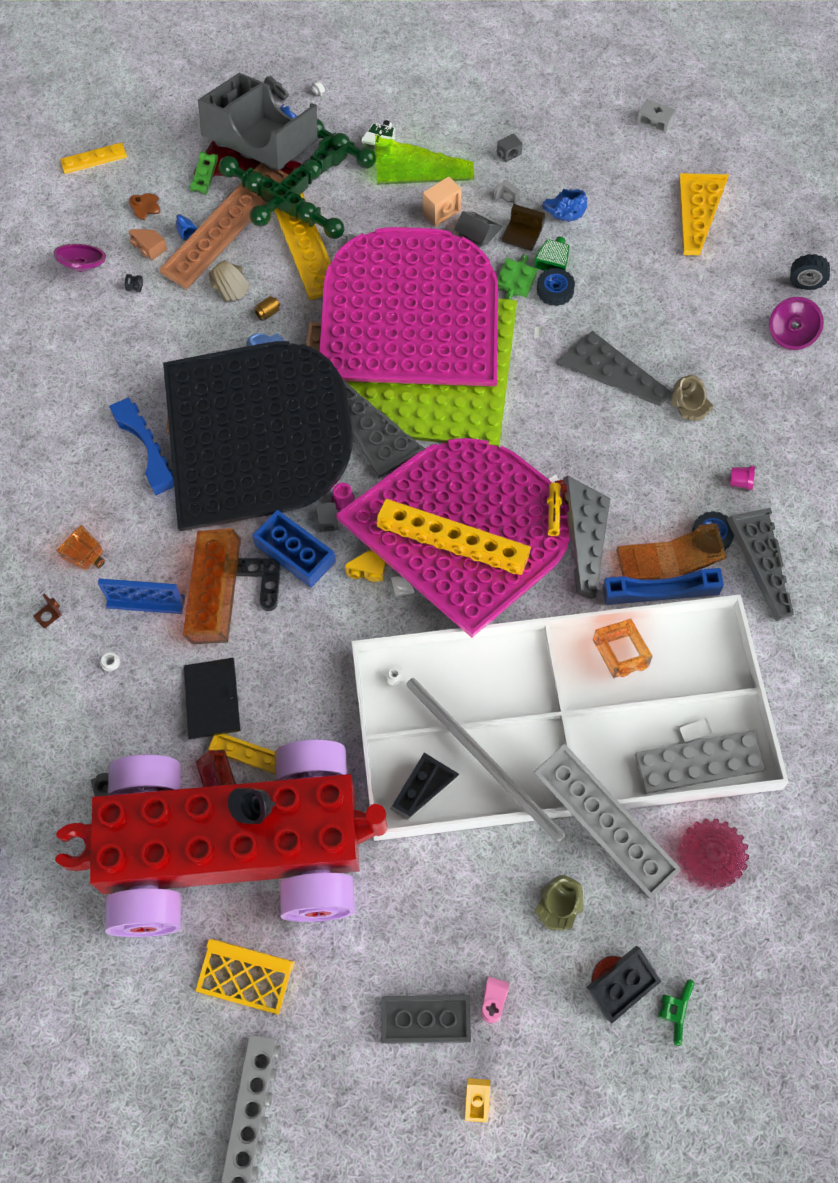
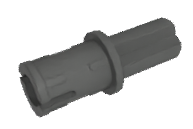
(276, 87)

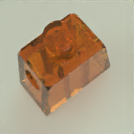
(82, 550)

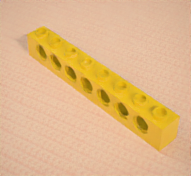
(423, 525)

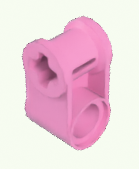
(495, 996)

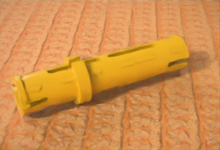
(553, 526)

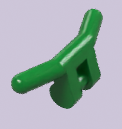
(681, 1005)

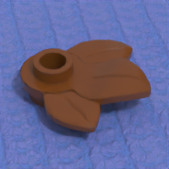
(145, 205)

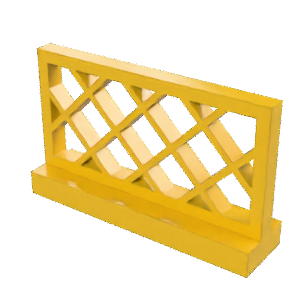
(249, 956)

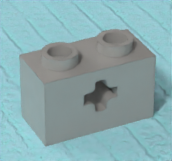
(656, 116)

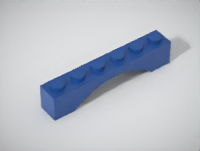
(128, 419)
(629, 590)

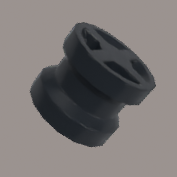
(133, 282)

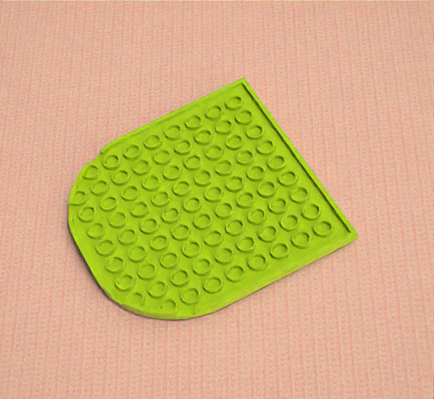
(449, 411)

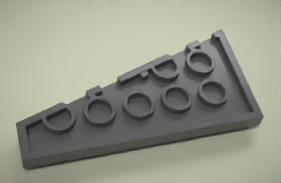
(379, 436)

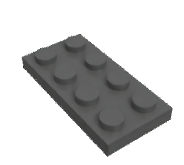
(425, 1019)

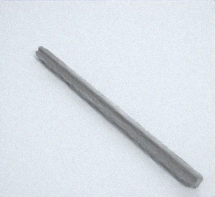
(486, 761)

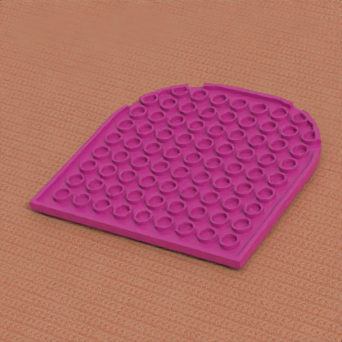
(411, 309)
(478, 488)

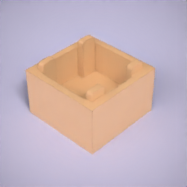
(442, 201)

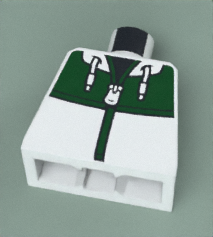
(383, 130)

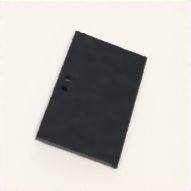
(208, 698)

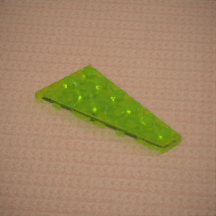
(413, 164)

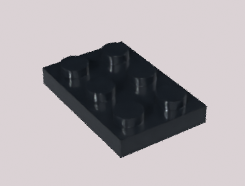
(623, 984)

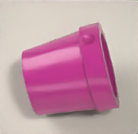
(742, 477)
(342, 495)

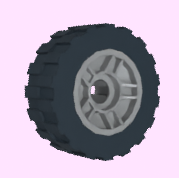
(810, 272)

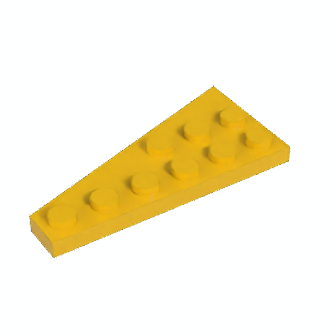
(698, 204)

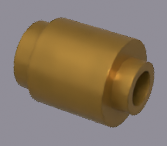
(267, 308)

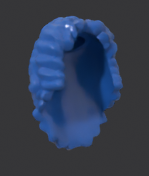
(567, 205)

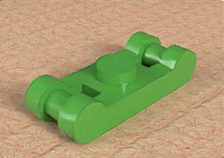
(204, 173)

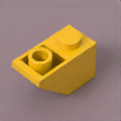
(367, 566)

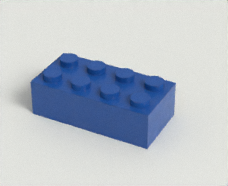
(294, 548)

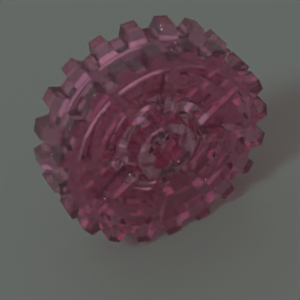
(696, 858)

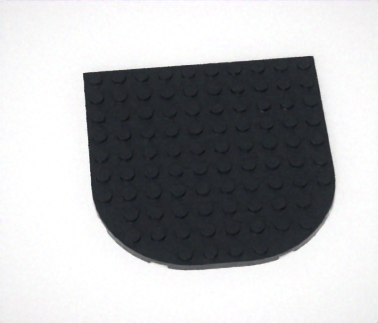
(254, 431)

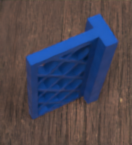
(142, 596)

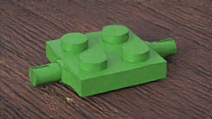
(516, 277)

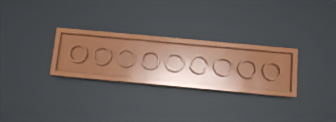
(216, 233)

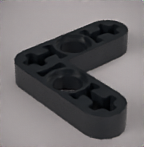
(266, 577)

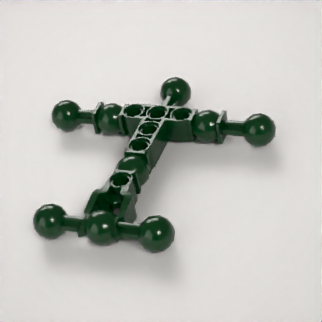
(287, 192)

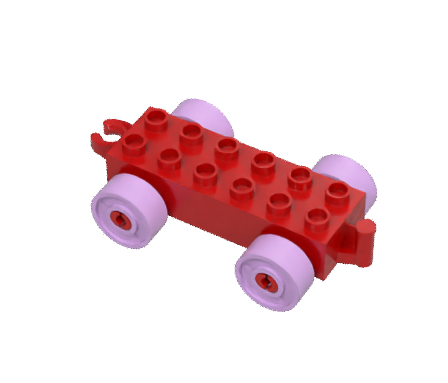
(169, 837)

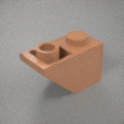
(148, 242)

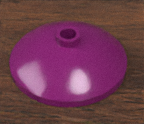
(79, 256)
(805, 314)

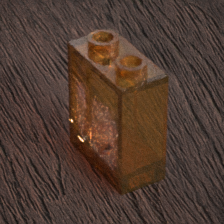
(615, 632)

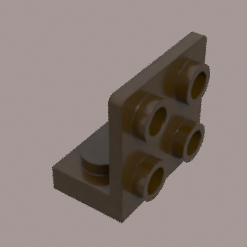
(524, 227)

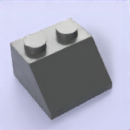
(476, 228)

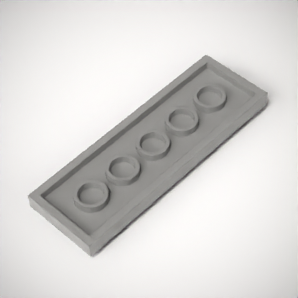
(699, 762)

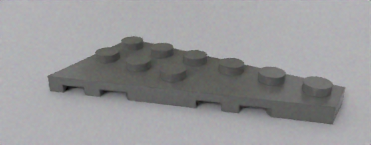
(609, 366)
(587, 530)
(763, 555)

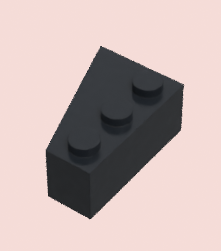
(422, 785)

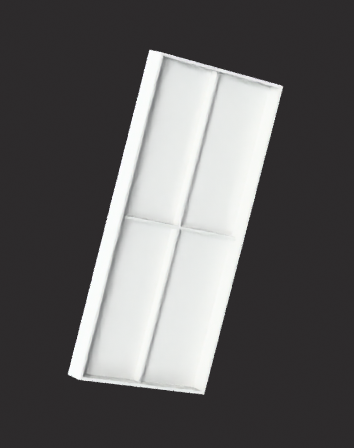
(545, 685)

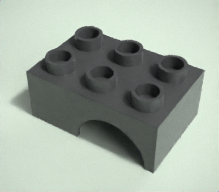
(247, 120)

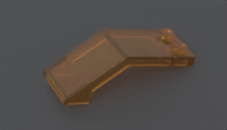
(674, 557)

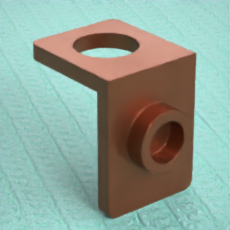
(51, 607)

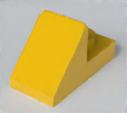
(477, 1100)

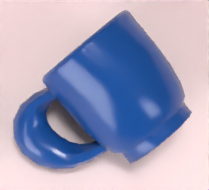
(182, 224)

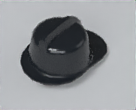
(250, 805)

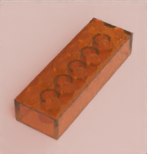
(212, 586)

